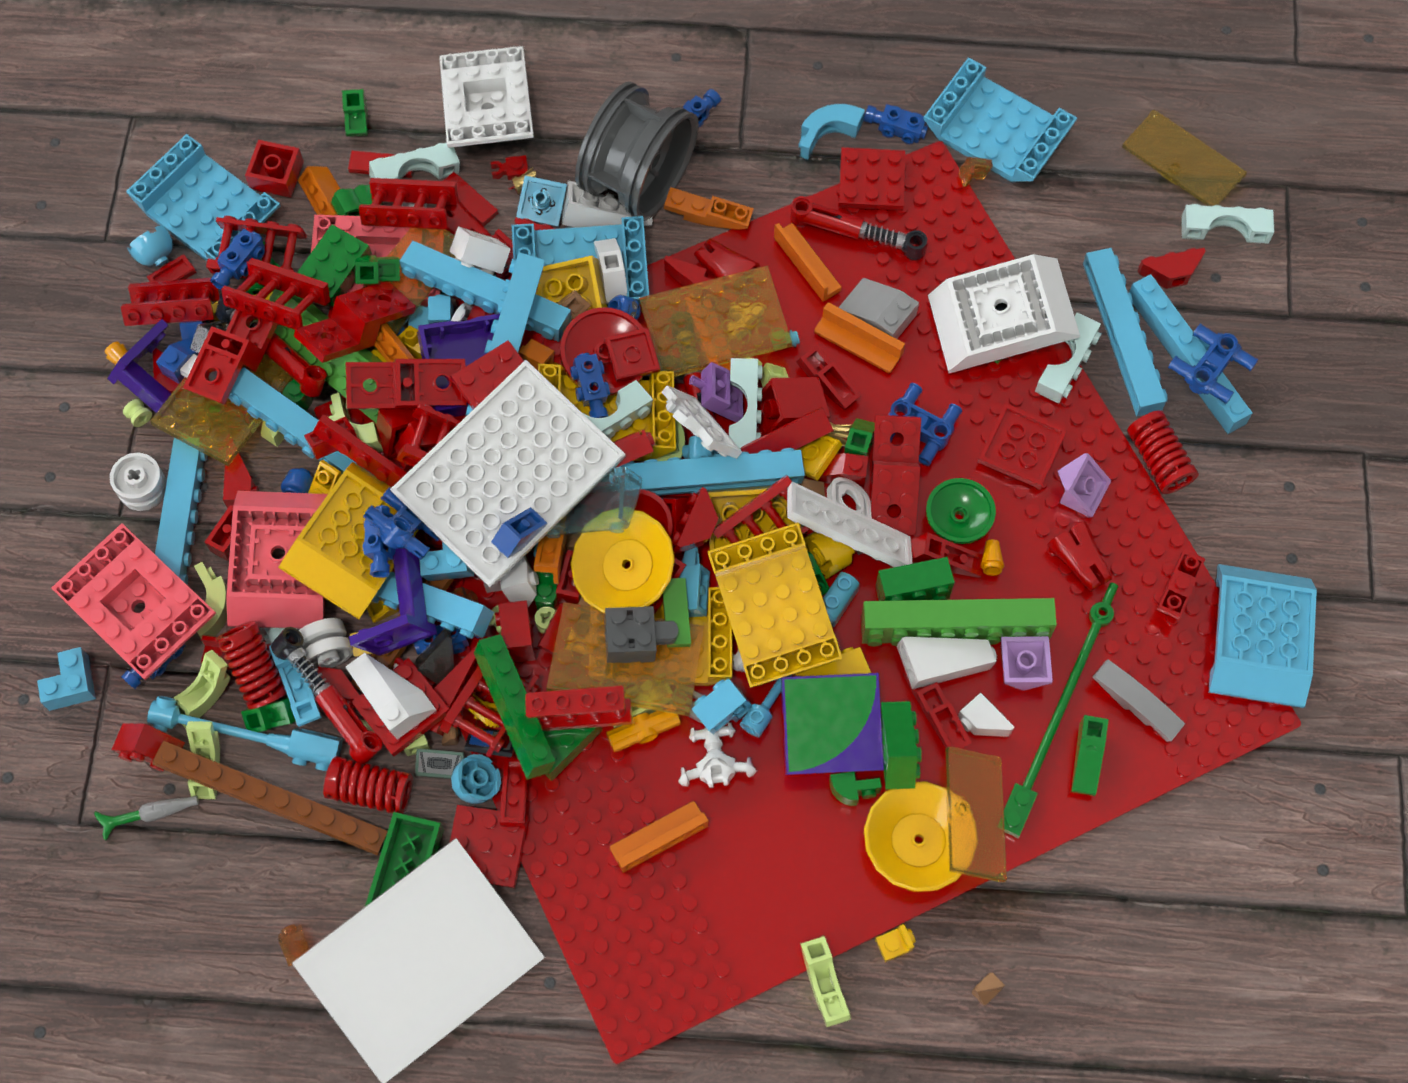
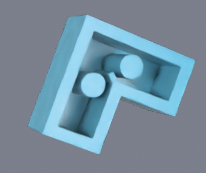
(438, 310)
(443, 565)
(74, 683)
(721, 706)

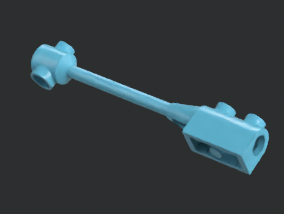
(695, 574)
(836, 602)
(301, 745)

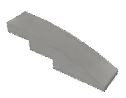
(1139, 700)

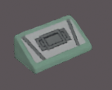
(436, 763)

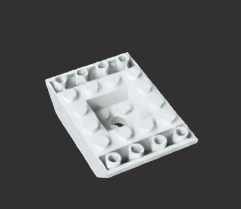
(486, 97)
(978, 333)

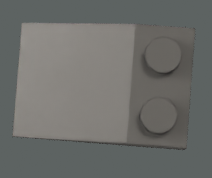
(881, 306)

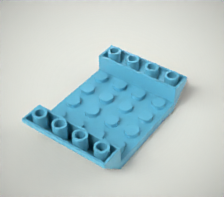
(996, 124)
(191, 190)
(575, 243)
(1264, 636)

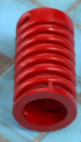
(1162, 451)
(249, 676)
(369, 782)

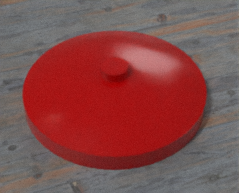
(587, 335)

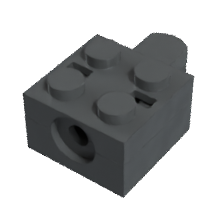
(633, 634)

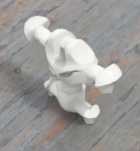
(716, 765)

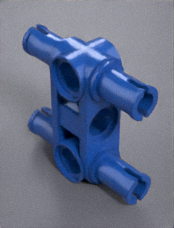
(1213, 363)
(929, 423)
(399, 529)

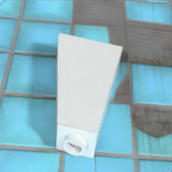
(943, 659)

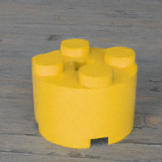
(829, 554)

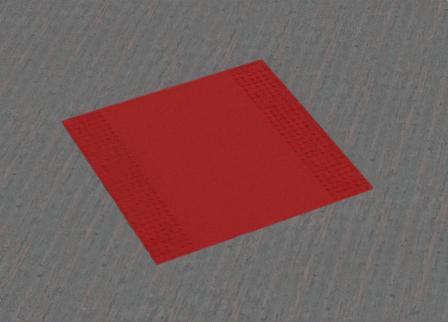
(779, 850)

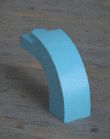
(829, 119)

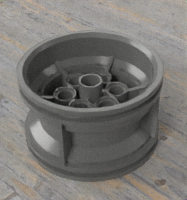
(636, 150)

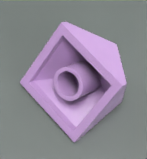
(1083, 485)
(1026, 662)

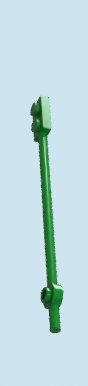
(1022, 796)

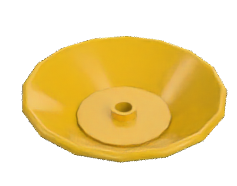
(601, 559)
(891, 833)

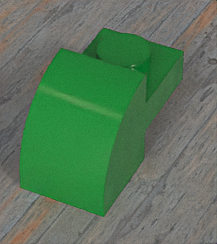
(355, 112)
(372, 269)
(268, 716)
(847, 789)

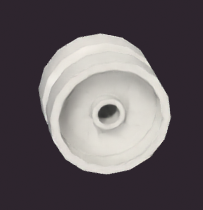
(138, 481)
(326, 642)

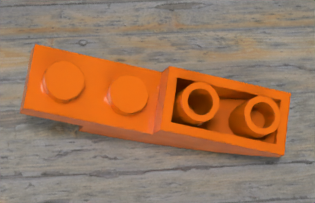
(708, 212)

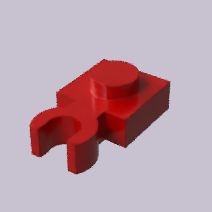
(513, 167)

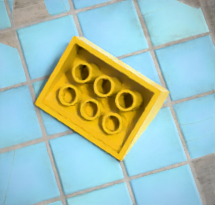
(578, 275)
(730, 500)

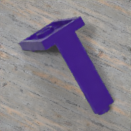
(135, 377)
(412, 623)

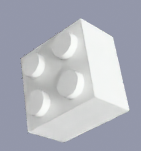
(479, 250)

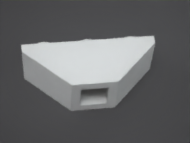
(611, 268)

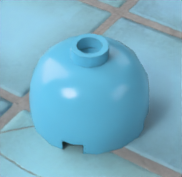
(152, 247)
(475, 779)

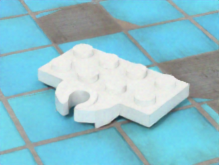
(692, 415)

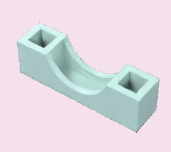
(436, 159)
(1253, 224)
(745, 377)
(1057, 378)
(631, 404)

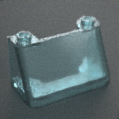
(605, 507)

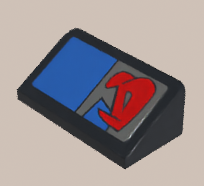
(476, 745)

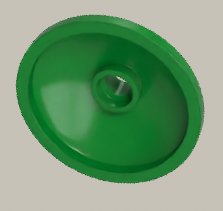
(962, 498)

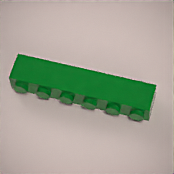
(510, 701)

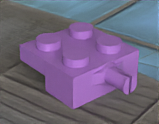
(717, 392)

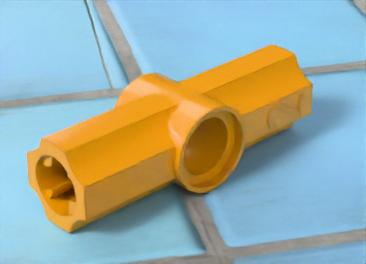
(642, 730)

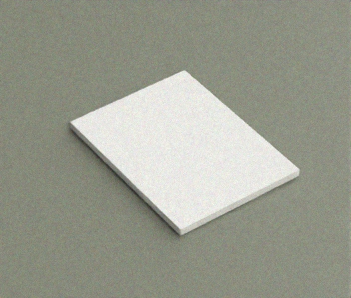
(505, 456)
(418, 961)

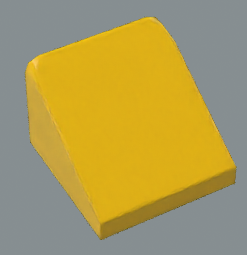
(379, 611)

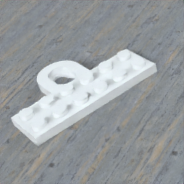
(849, 526)

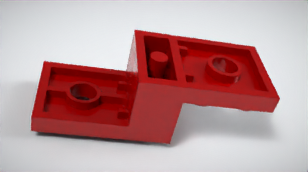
(354, 321)
(227, 354)
(402, 384)
(896, 471)

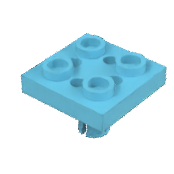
(541, 201)

